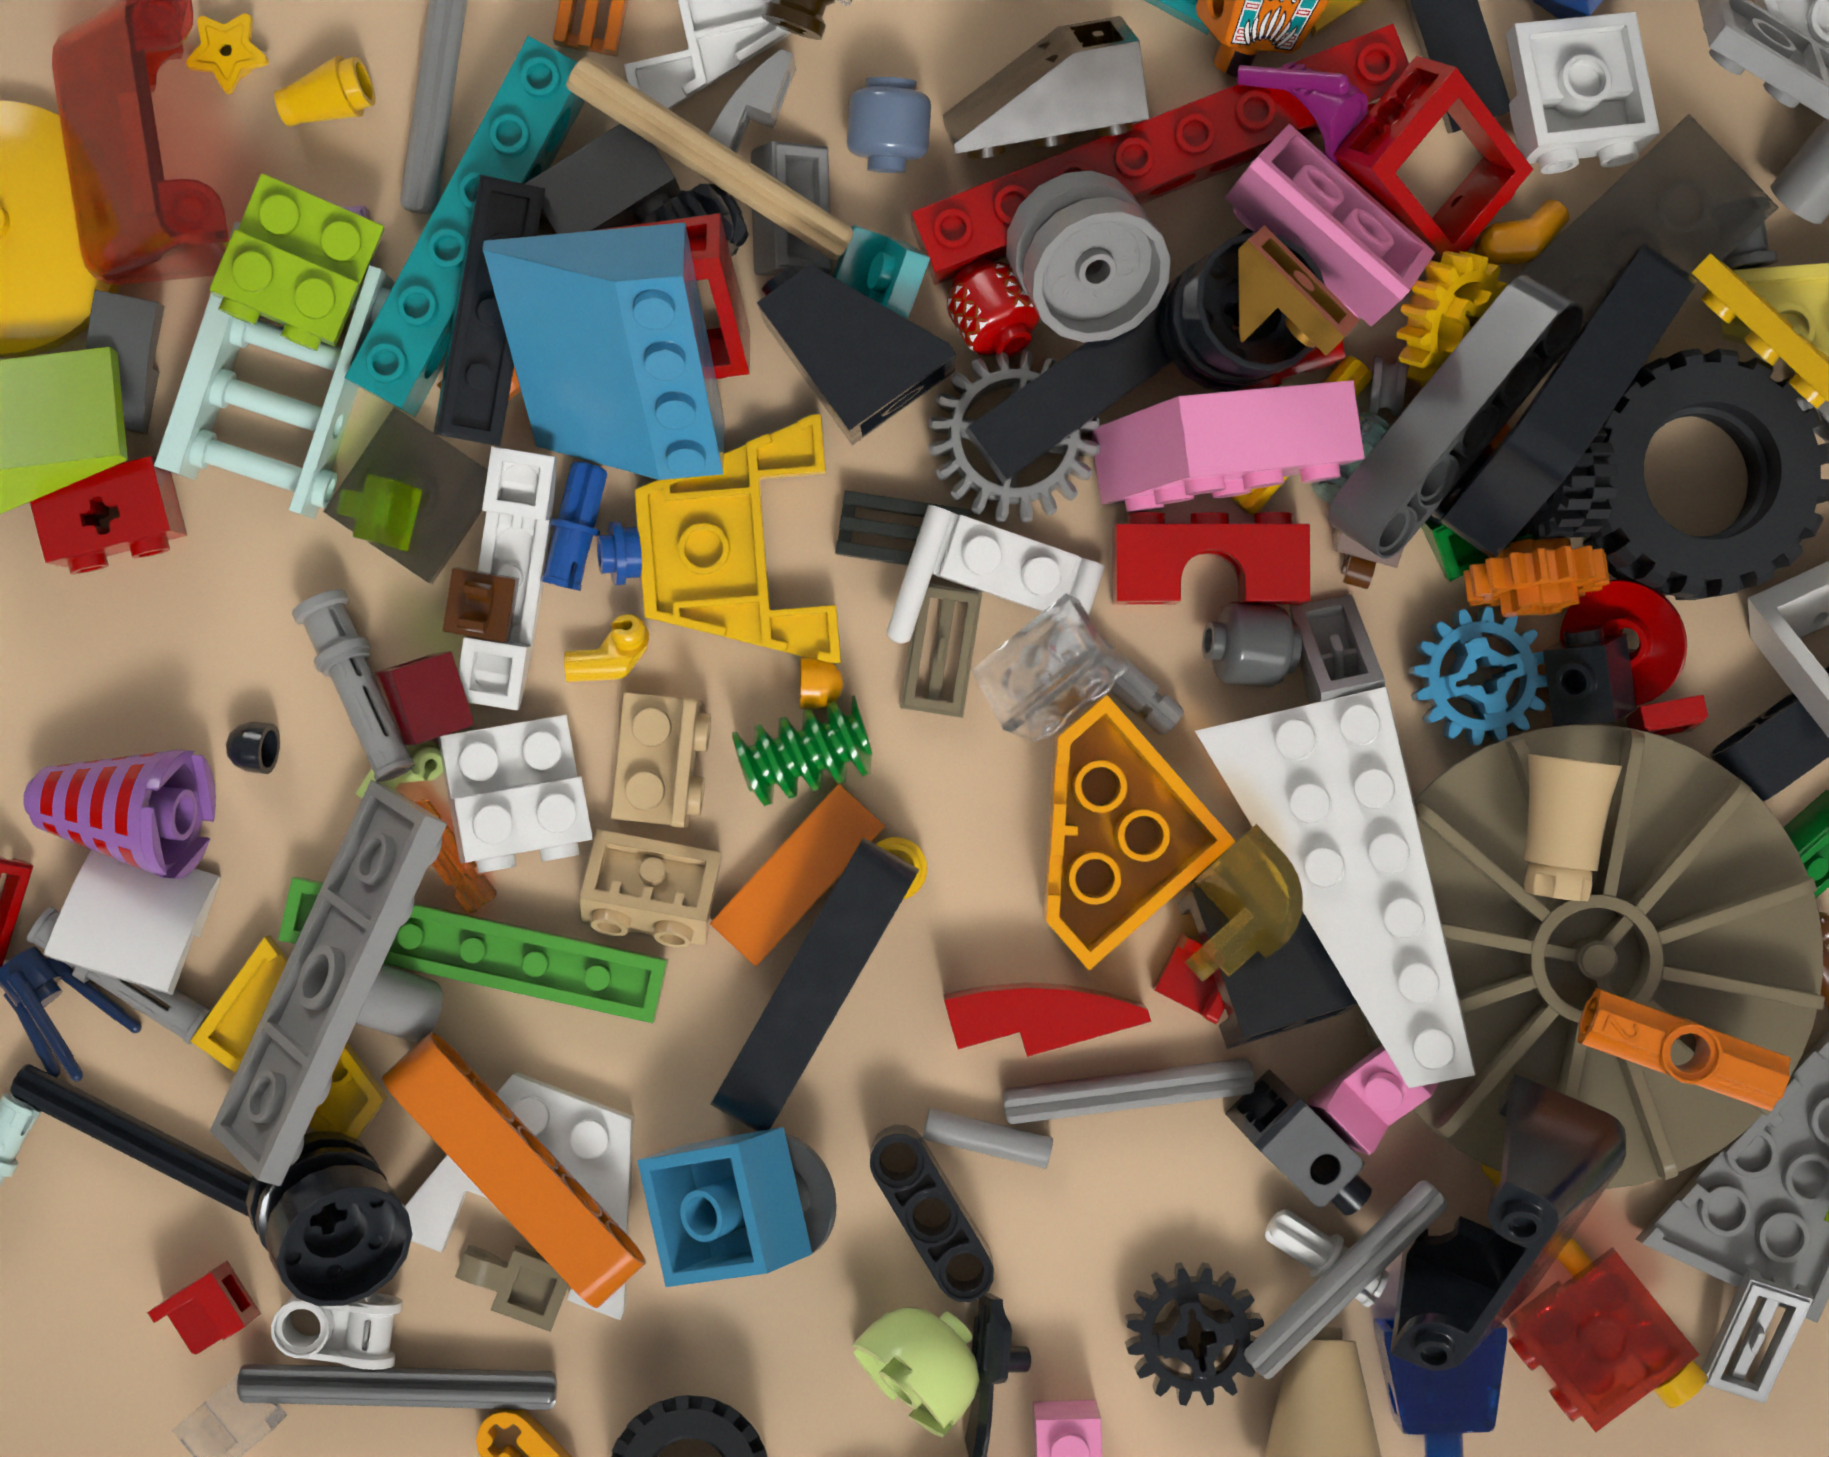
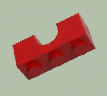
(1266, 556)

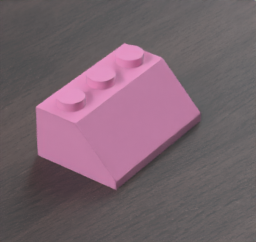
(1347, 233)

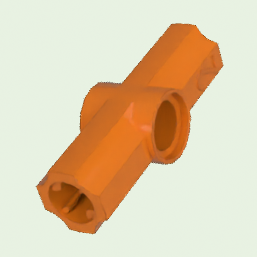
(1719, 1061)

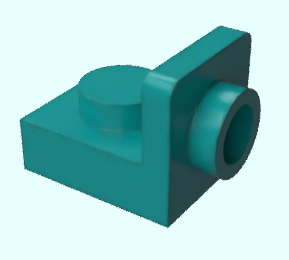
(882, 269)

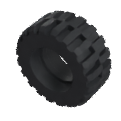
(1779, 461)

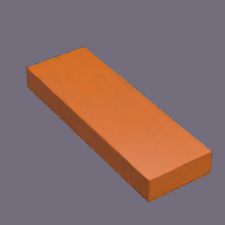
(796, 875)

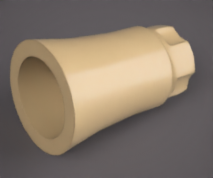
(1566, 824)

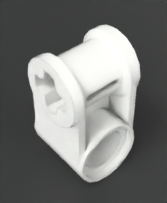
(342, 1332)

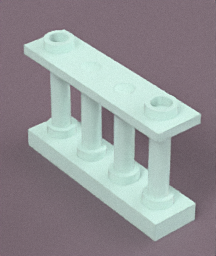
(213, 385)

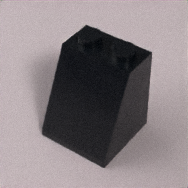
(852, 349)

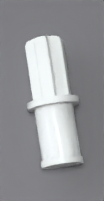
(1315, 1249)

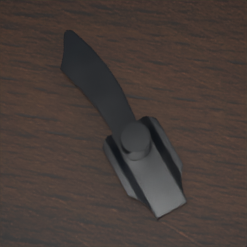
(995, 1360)

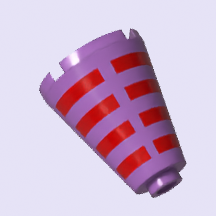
(129, 808)

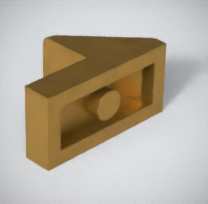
(1277, 279)

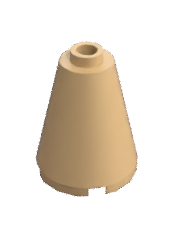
(1323, 1403)

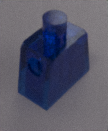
(1443, 1401)

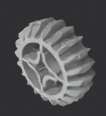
(1006, 492)

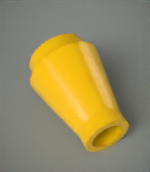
(329, 92)

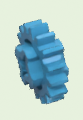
(1486, 701)

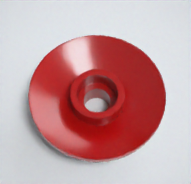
(1654, 619)

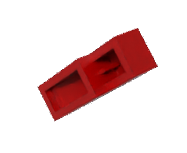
(1042, 1013)

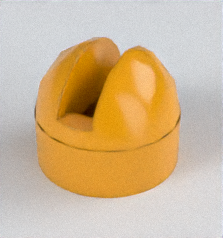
(819, 683)

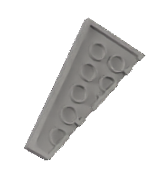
(1762, 1195)

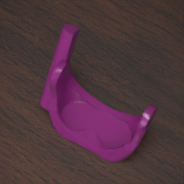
(1327, 96)

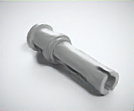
(345, 659)

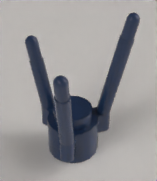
(31, 986)

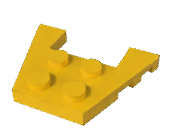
(709, 550)

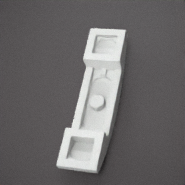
(513, 545)

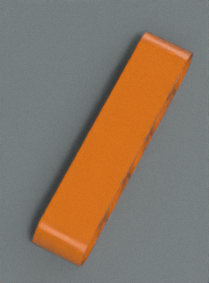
(514, 1169)

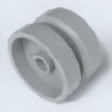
(1088, 256)

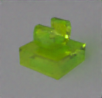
(382, 512)

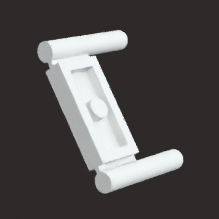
(990, 563)

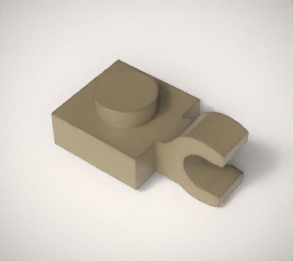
(524, 1287)

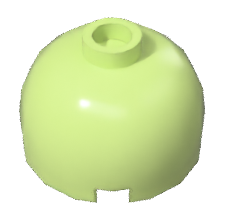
(922, 1364)

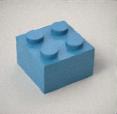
(725, 1208)

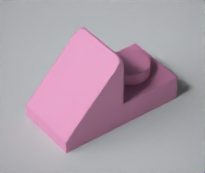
(1367, 1101)

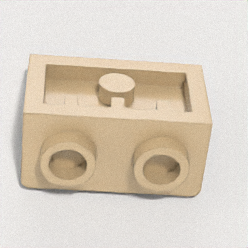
(659, 760)
(649, 888)

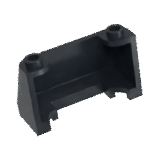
(1473, 1278)

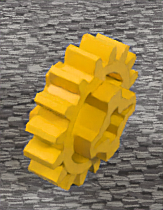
(1446, 310)

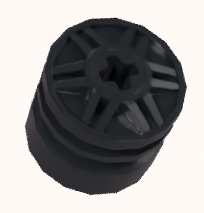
(1202, 336)
(332, 1222)

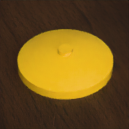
(42, 274)

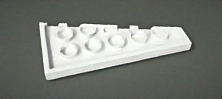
(1341, 808)

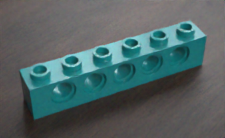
(511, 144)

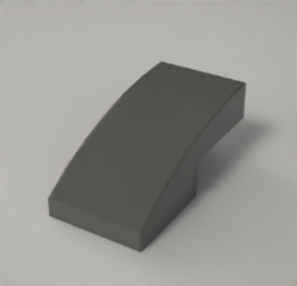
(133, 331)

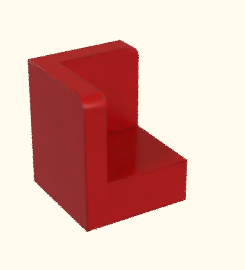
(1184, 986)
(208, 1308)

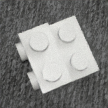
(1581, 91)
(514, 792)

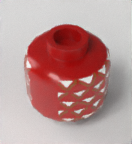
(991, 309)

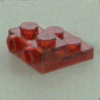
(1600, 1340)

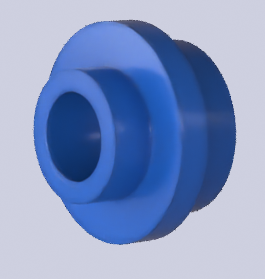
(620, 553)

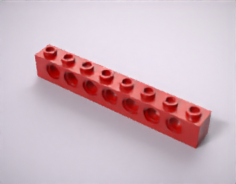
(1155, 155)

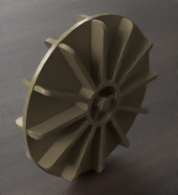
(1688, 914)

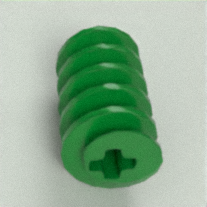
(804, 752)

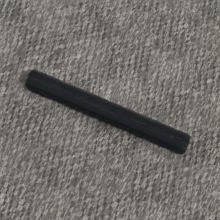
(132, 1137)

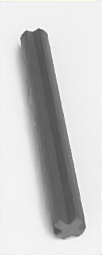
(397, 1387)

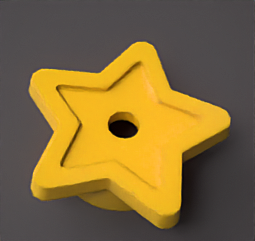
(229, 68)

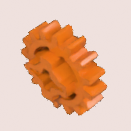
(1536, 577)

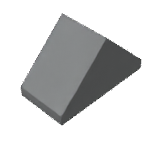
(1335, 650)

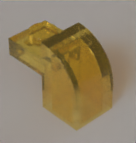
(1259, 896)

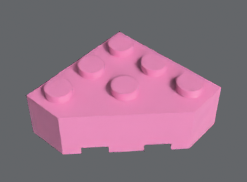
(1227, 444)

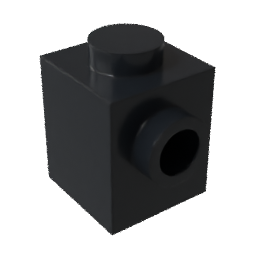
(1589, 677)

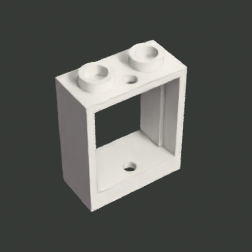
(1778, 622)

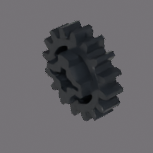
(1169, 1337)

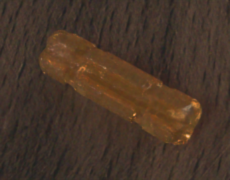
(472, 889)

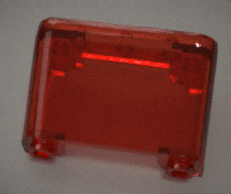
(125, 212)

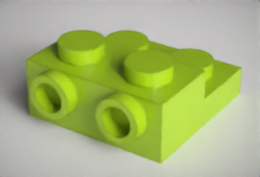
(295, 263)

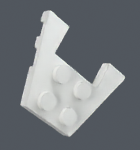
(719, 40)
(580, 1133)

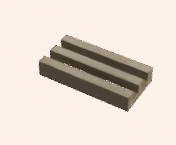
(933, 703)

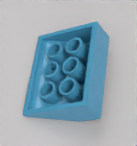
(612, 347)

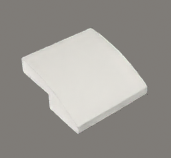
(131, 921)

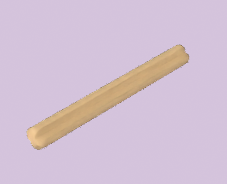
(709, 158)

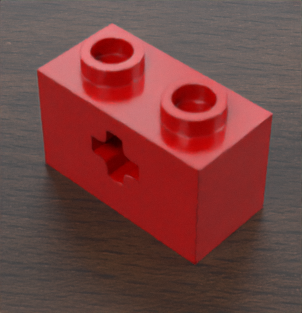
(147, 521)

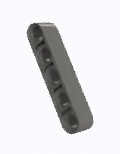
(1455, 416)

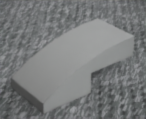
(756, 99)

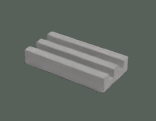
(1773, 1293)

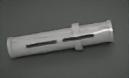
(184, 1013)

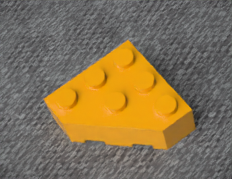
(1118, 833)

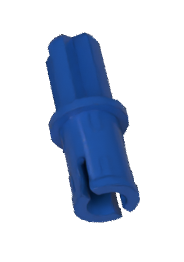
(575, 526)

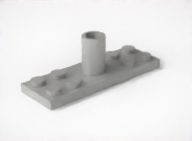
(1793, 72)
(334, 983)

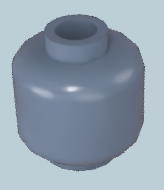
(888, 123)

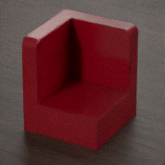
(425, 697)

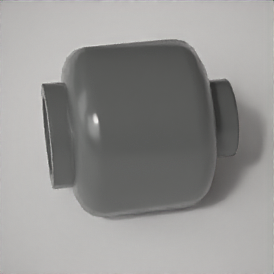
(1252, 644)

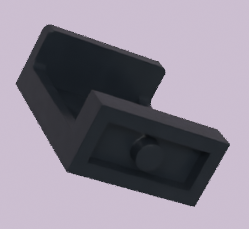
(1273, 993)

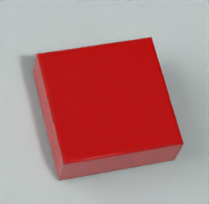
(1669, 716)

